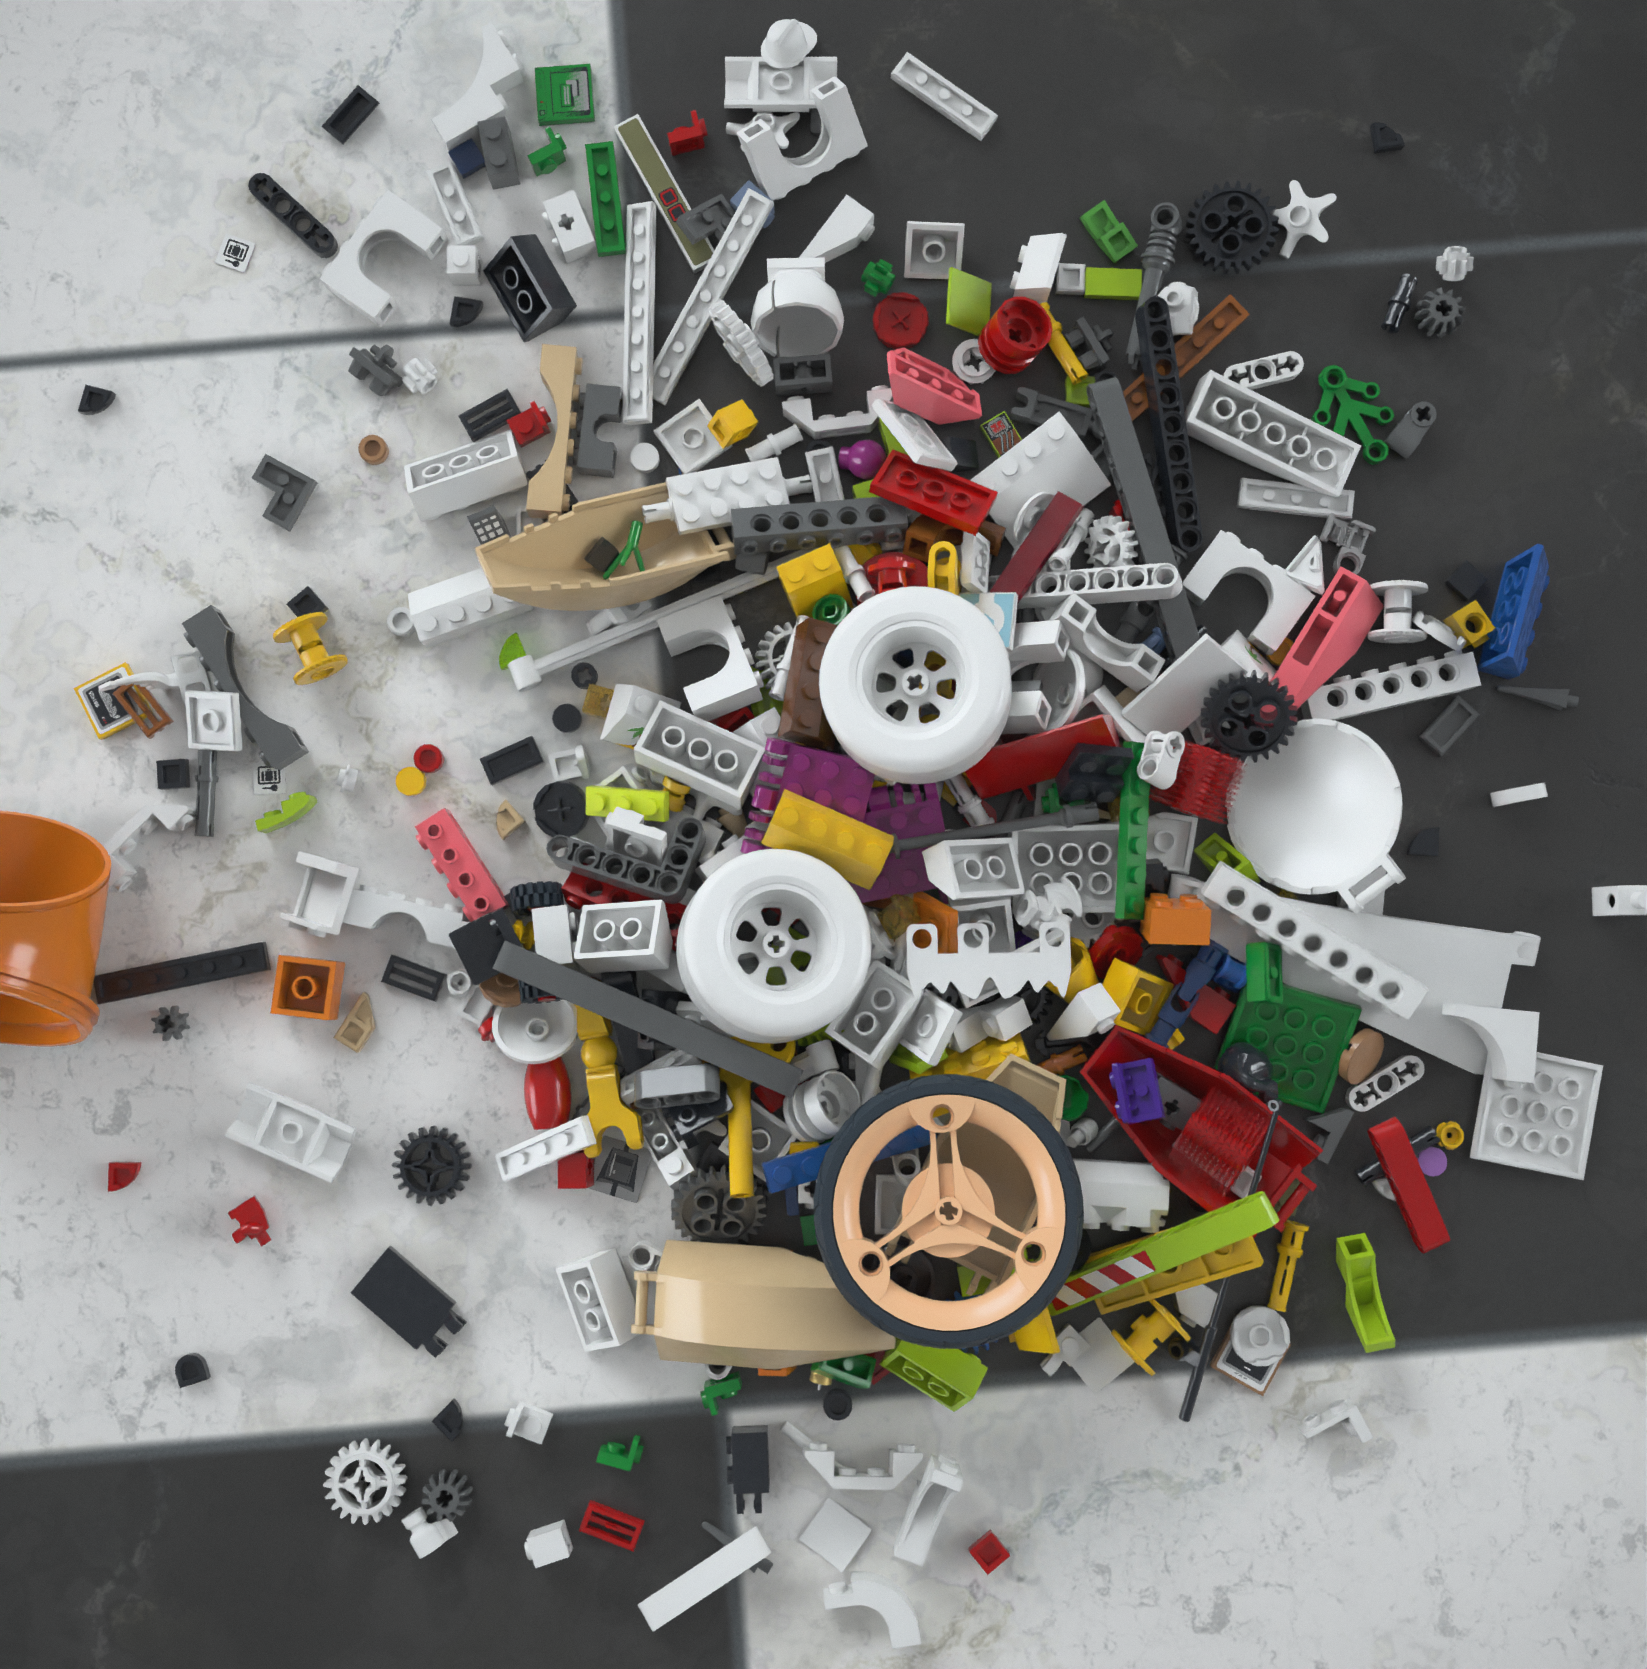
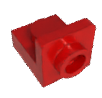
(688, 139)
(530, 424)

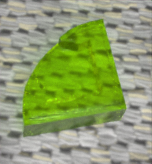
(511, 650)

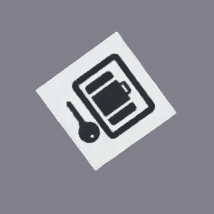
(235, 253)
(268, 780)

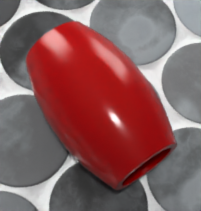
(547, 1094)

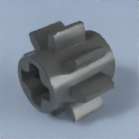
(177, 1018)

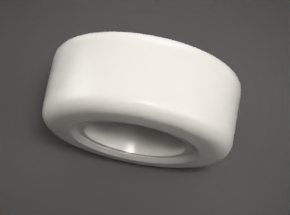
(923, 622)
(801, 890)

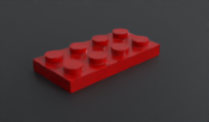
(933, 492)

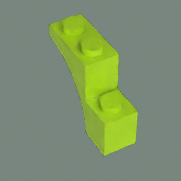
(1363, 1297)

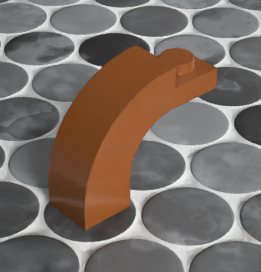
(927, 531)

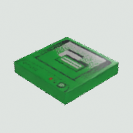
(564, 94)

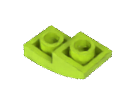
(293, 809)

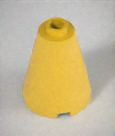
(1082, 972)

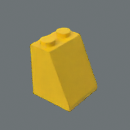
(811, 578)

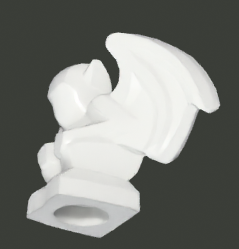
(1034, 910)

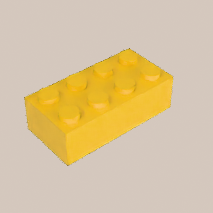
(977, 1061)

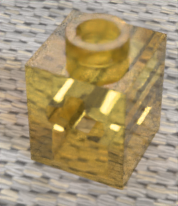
(593, 699)

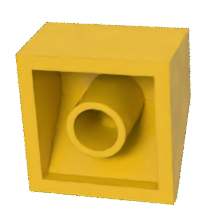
(1136, 995)

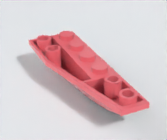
(1328, 636)

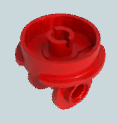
(894, 571)

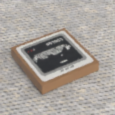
(1232, 1365)

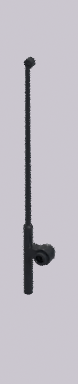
(1187, 1351)

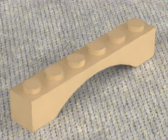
(548, 487)

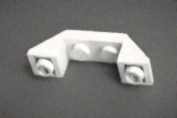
(800, 413)
(143, 822)
(901, 1463)

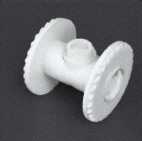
(1398, 611)

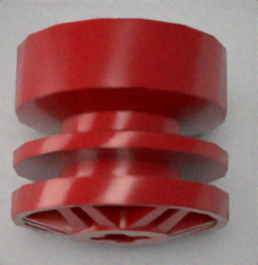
(1015, 335)

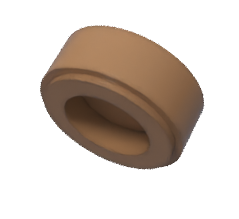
(373, 449)

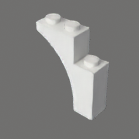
(484, 98)
(926, 1507)

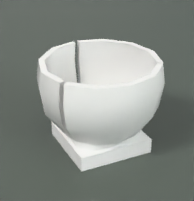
(797, 306)

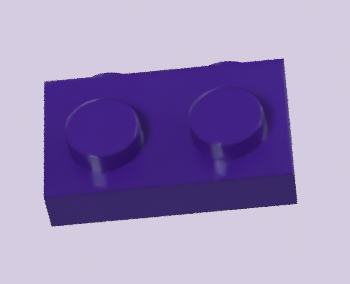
(1137, 1091)

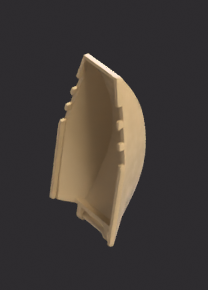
(548, 563)
(749, 1308)

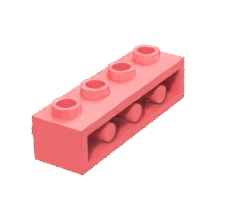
(461, 865)

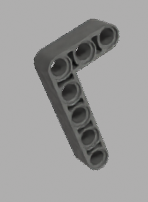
(632, 867)

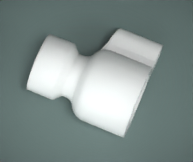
(427, 1536)

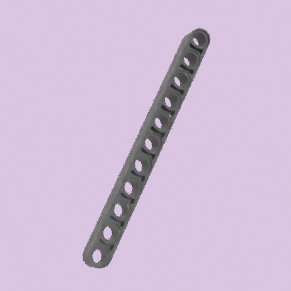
(1141, 508)
(648, 1019)

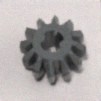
(1445, 306)
(443, 1505)

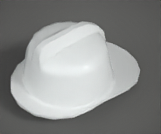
(787, 43)

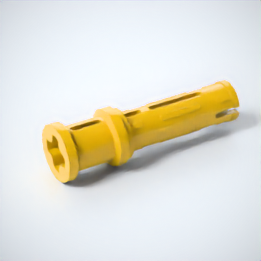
(1063, 351)
(1278, 1299)

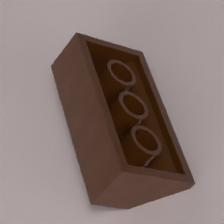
(802, 709)

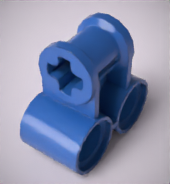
(1229, 972)

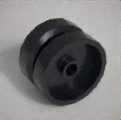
(919, 1270)

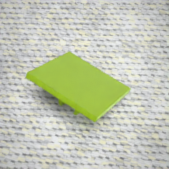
(968, 301)

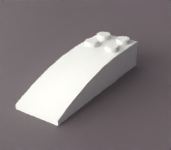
(1268, 435)

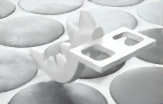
(156, 680)

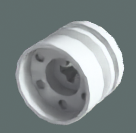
(821, 1106)

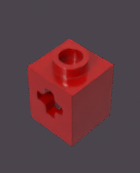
(575, 1171)

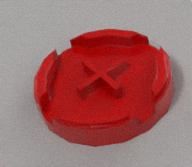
(900, 320)

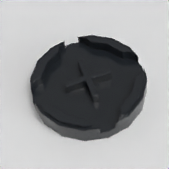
(560, 809)

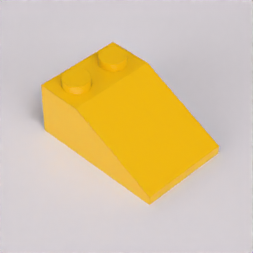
(1037, 1335)

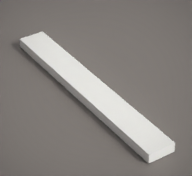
(708, 290)
(639, 313)

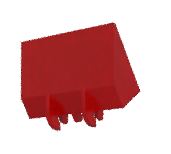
(1037, 757)

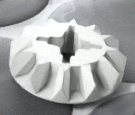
(962, 357)

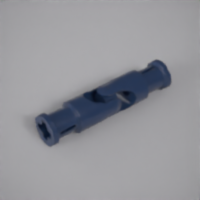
(1197, 975)

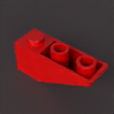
(1212, 1006)

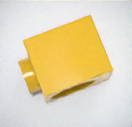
(732, 423)
(1475, 614)

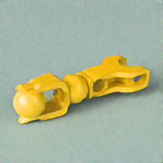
(603, 1083)

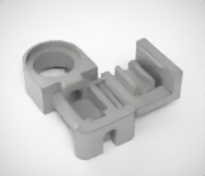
(1348, 536)

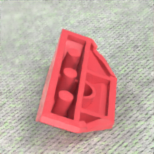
(930, 389)

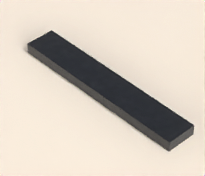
(181, 972)

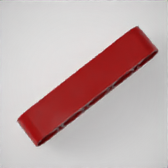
(1408, 1185)

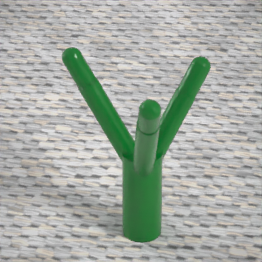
(632, 545)

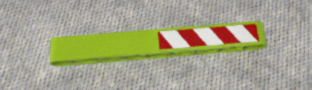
(1166, 1251)

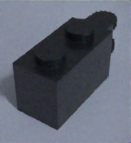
(749, 1464)

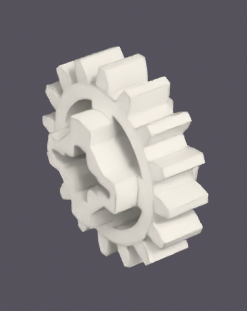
(1110, 543)

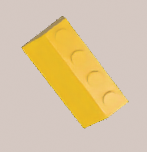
(832, 837)

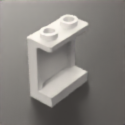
(322, 895)

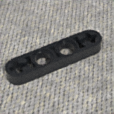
(293, 215)

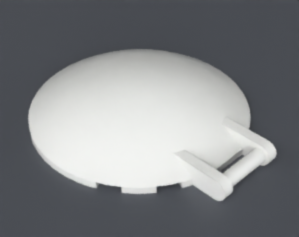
(1319, 812)

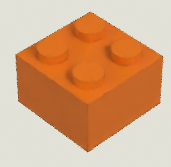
(1176, 920)
(307, 987)

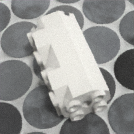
(1122, 1194)

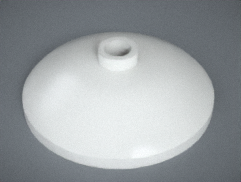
(1063, 688)
(516, 1027)

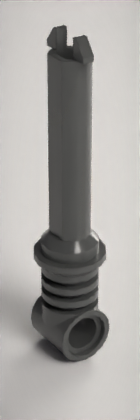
(1156, 261)

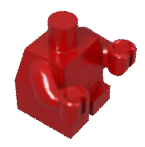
(252, 1221)

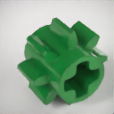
(878, 278)

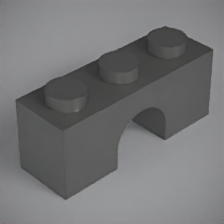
(599, 406)

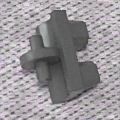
(1094, 343)
(366, 362)

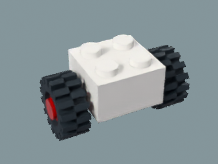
(553, 929)

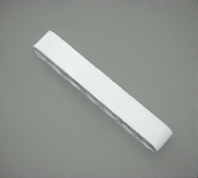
(1095, 580)

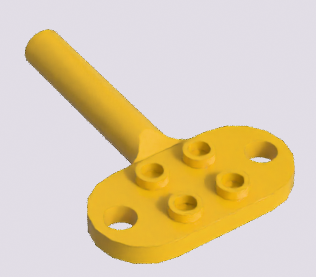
(741, 1121)

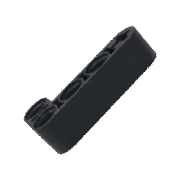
(633, 1057)

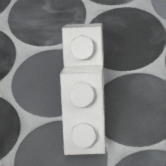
(996, 1019)

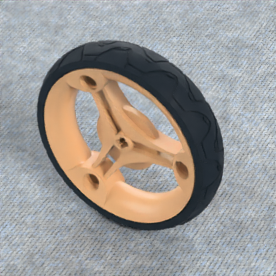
(1058, 1211)

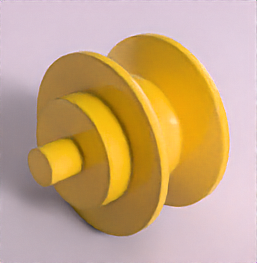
(524, 933)

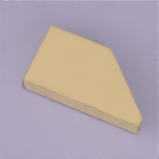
(357, 1025)

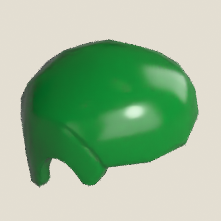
(1074, 1099)

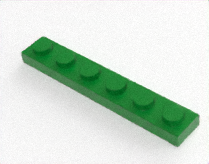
(1132, 840)

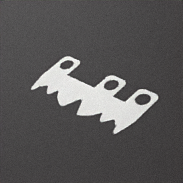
(973, 966)

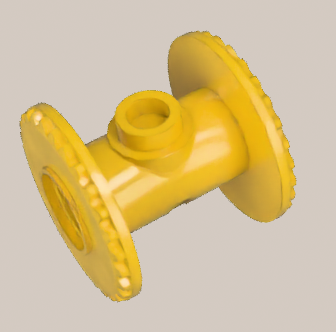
(309, 646)
(1146, 1330)

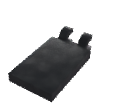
(408, 1301)

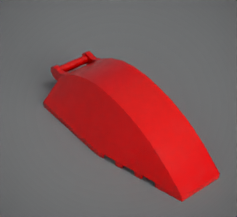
(1288, 1147)

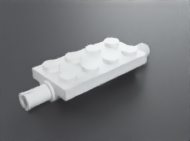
(706, 497)

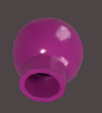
(862, 458)

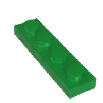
(605, 199)

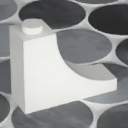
(1508, 1037)

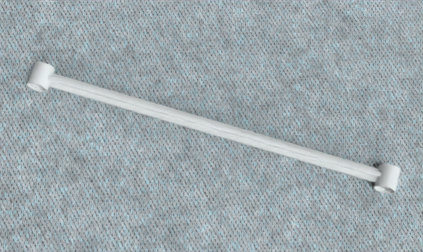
(527, 671)

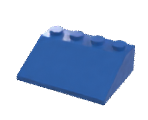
(1515, 613)

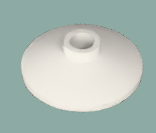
(1030, 515)

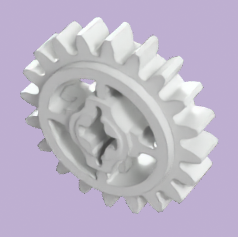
(342, 1484)

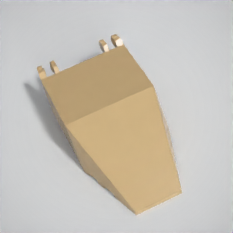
(1000, 1169)

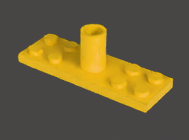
(1210, 1267)

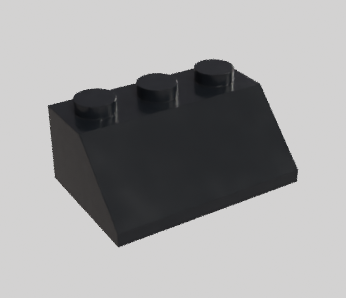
(529, 286)

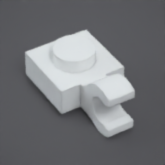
(1071, 1347)

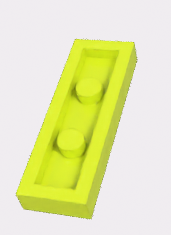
(650, 803)

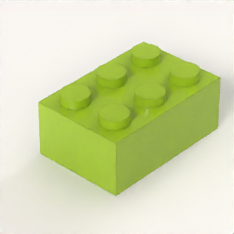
(940, 1373)

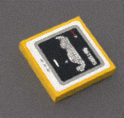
(103, 707)

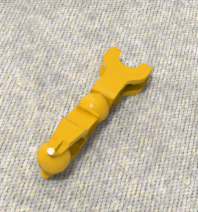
(944, 576)

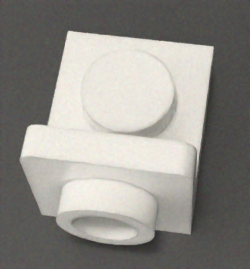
(528, 1422)

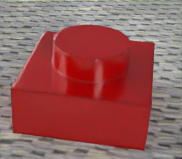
(989, 1552)

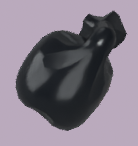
(1250, 1069)

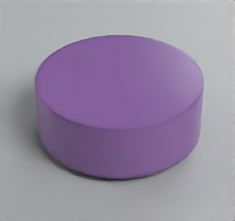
(1432, 1161)

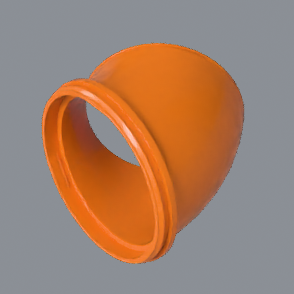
(49, 929)

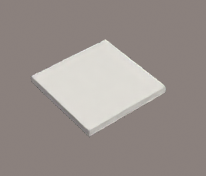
(1544, 1122)

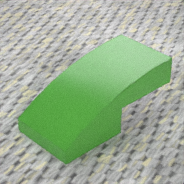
(1107, 232)

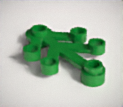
(1352, 409)

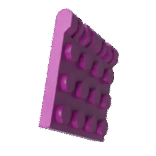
(813, 774)
(906, 821)

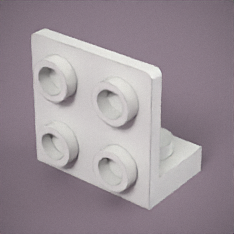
(974, 558)

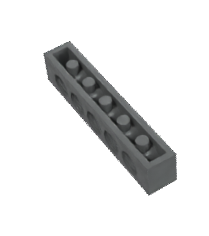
(817, 525)

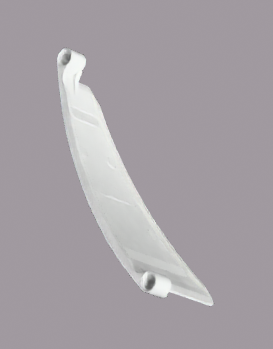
(1450, 960)

